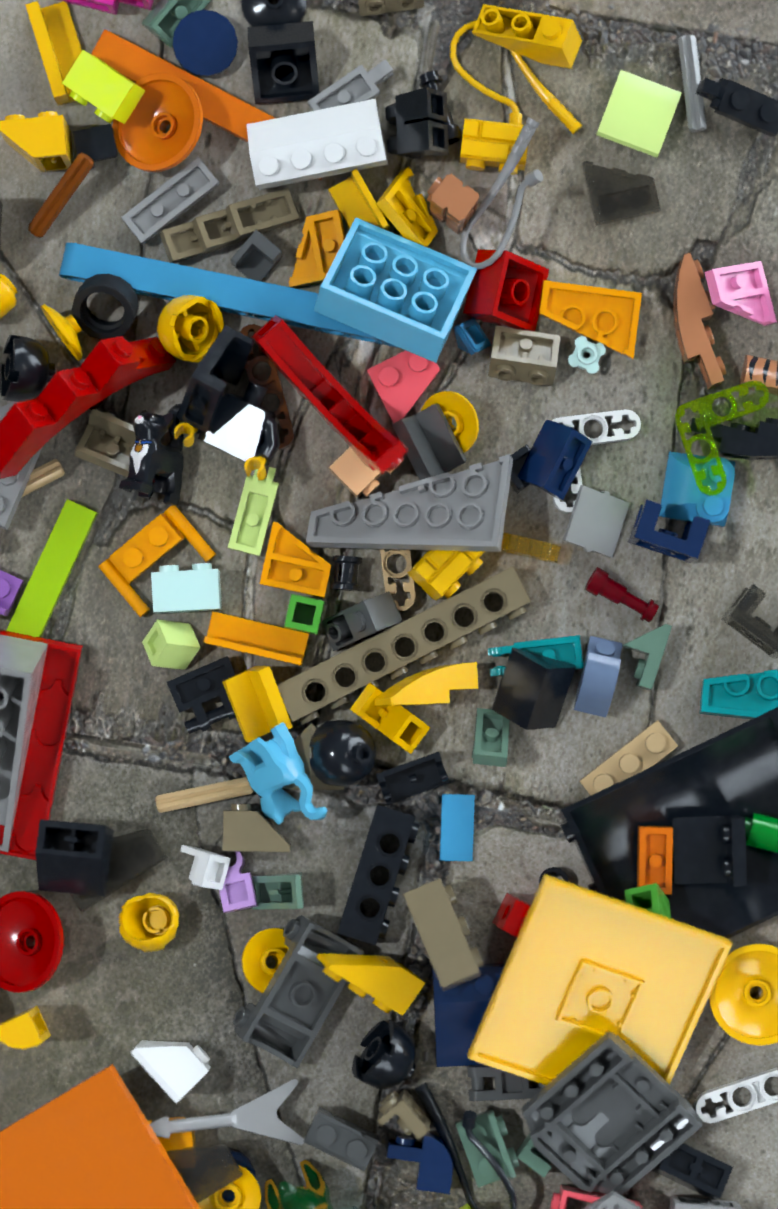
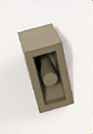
(251, 831)

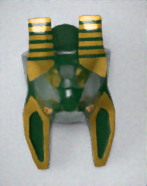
(289, 1196)

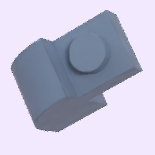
(598, 676)

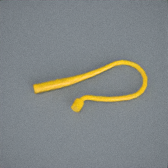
(515, 117)

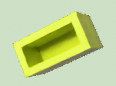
(102, 87)

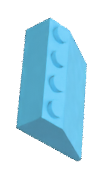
(394, 289)

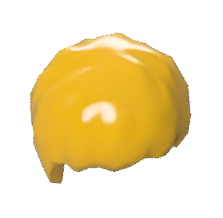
(149, 922)

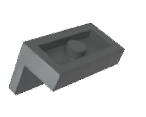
(430, 442)

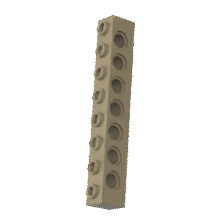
(504, 584)

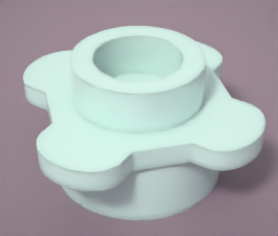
(589, 364)

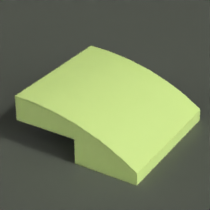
(639, 113)

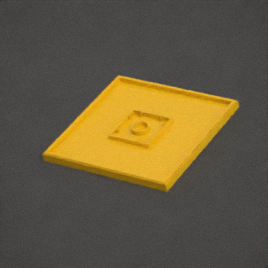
(595, 969)

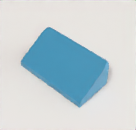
(457, 827)

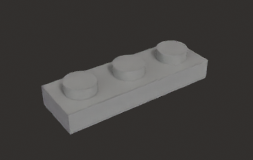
(170, 200)

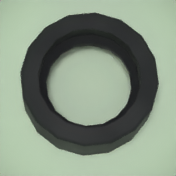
(110, 285)

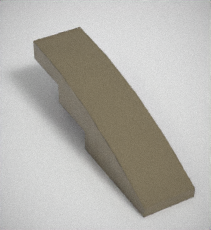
(229, 225)

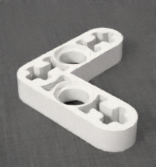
(618, 436)

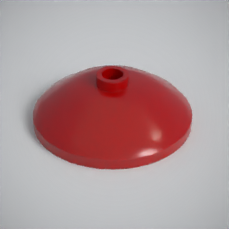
(23, 919)

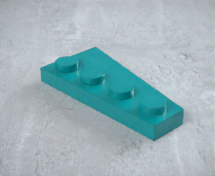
(740, 695)

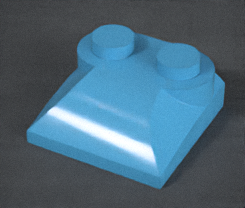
(683, 499)

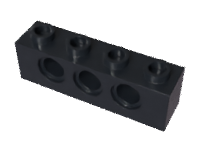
(354, 922)

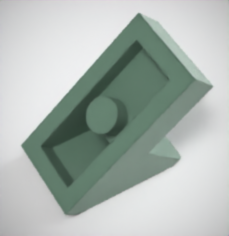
(653, 646)
(490, 738)

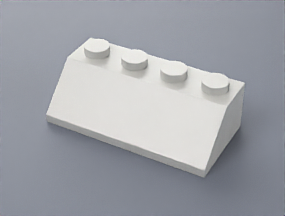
(316, 144)

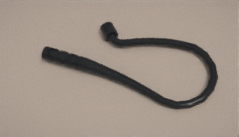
(468, 1123)

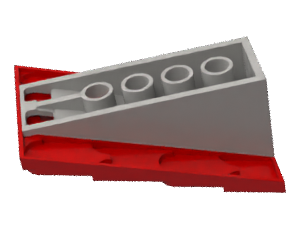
(35, 710)

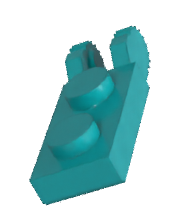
(562, 649)

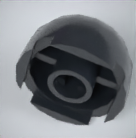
(25, 369)
(342, 753)
(387, 1056)

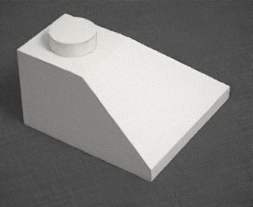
(173, 1065)

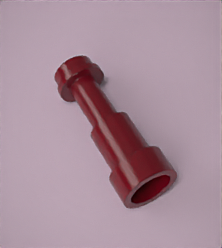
(603, 585)

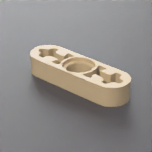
(407, 587)

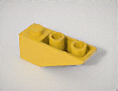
(530, 34)
(375, 975)

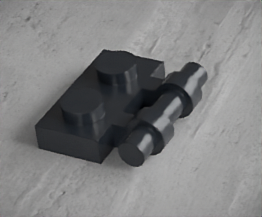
(199, 687)

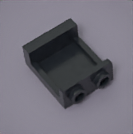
(204, 391)

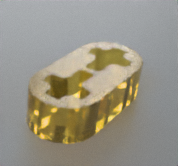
(530, 548)

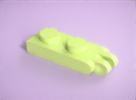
(254, 513)

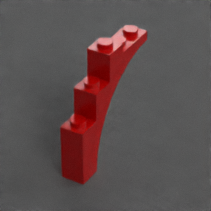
(73, 391)
(335, 405)

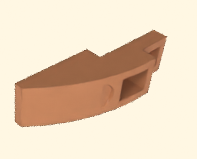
(690, 309)

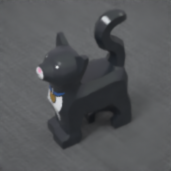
(152, 464)

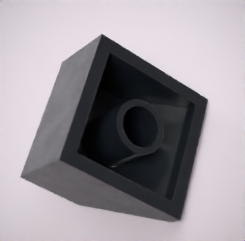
(283, 62)

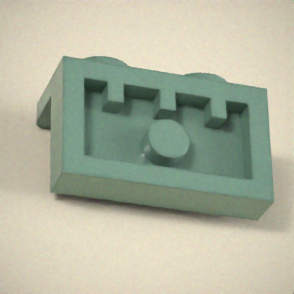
(489, 1132)

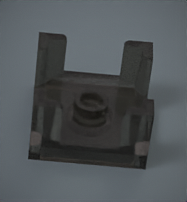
(752, 628)

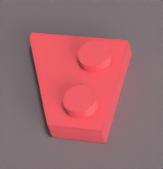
(402, 382)

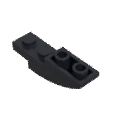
(739, 443)

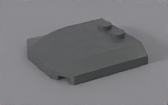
(609, 1118)

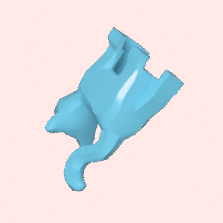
(273, 766)

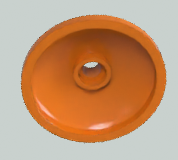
(144, 136)

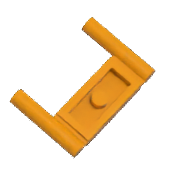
(146, 549)

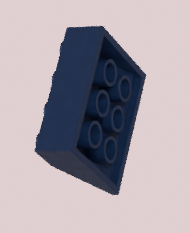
(460, 1014)

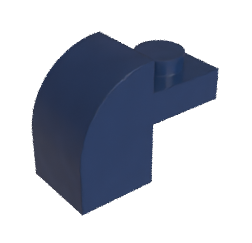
(434, 1161)

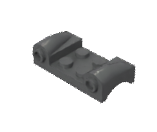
(297, 995)

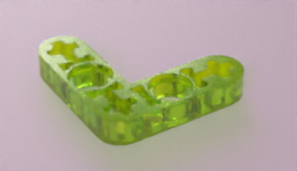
(708, 419)

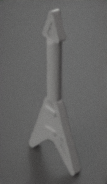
(254, 1117)

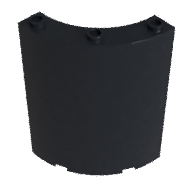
(716, 778)

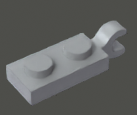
(353, 87)

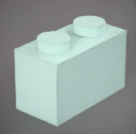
(186, 590)

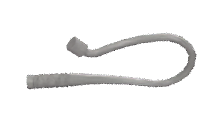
(529, 180)

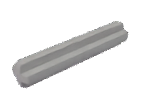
(691, 79)

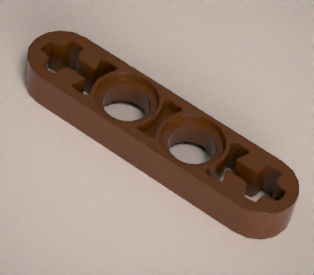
(273, 385)

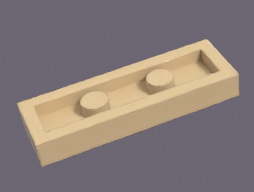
(634, 757)

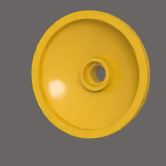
(736, 1012)

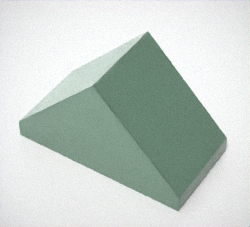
(279, 891)

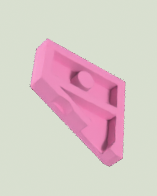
(742, 291)

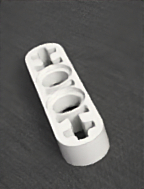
(758, 1098)

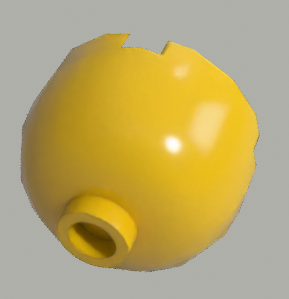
(189, 327)

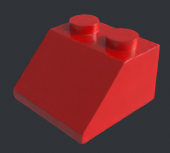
(506, 291)

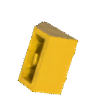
(40, 140)

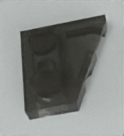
(205, 1168)

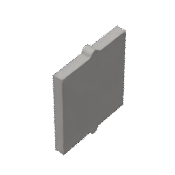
(596, 521)

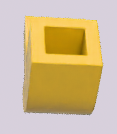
(392, 721)

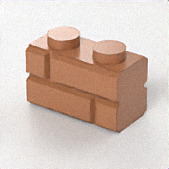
(452, 202)

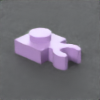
(238, 888)

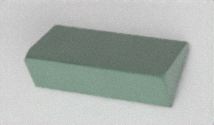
(167, 15)

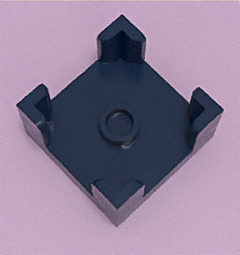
(666, 541)

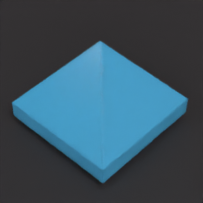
(471, 337)

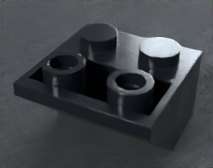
(73, 857)

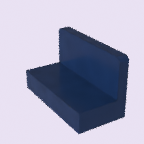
(555, 458)

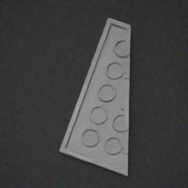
(430, 514)

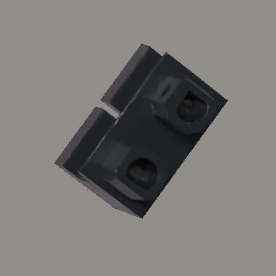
(419, 124)

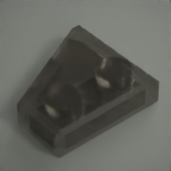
(619, 194)

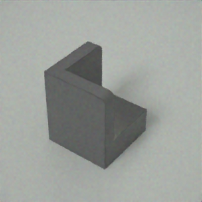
(256, 257)

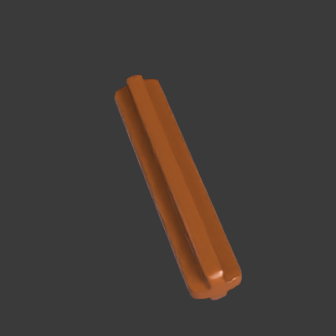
(61, 195)

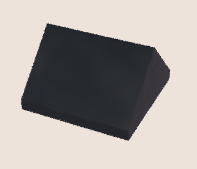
(533, 689)

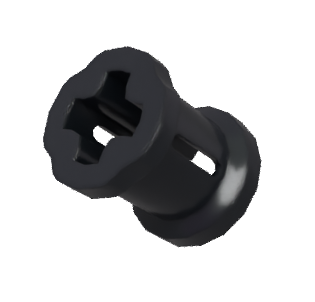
(346, 573)

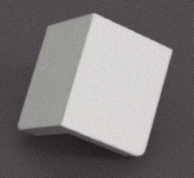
(207, 868)

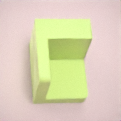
(171, 644)

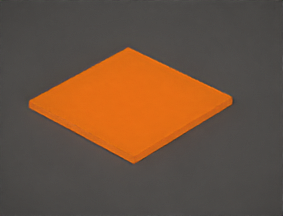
(89, 1154)

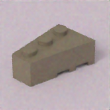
(443, 934)

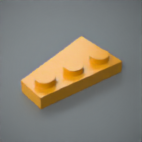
(594, 312)

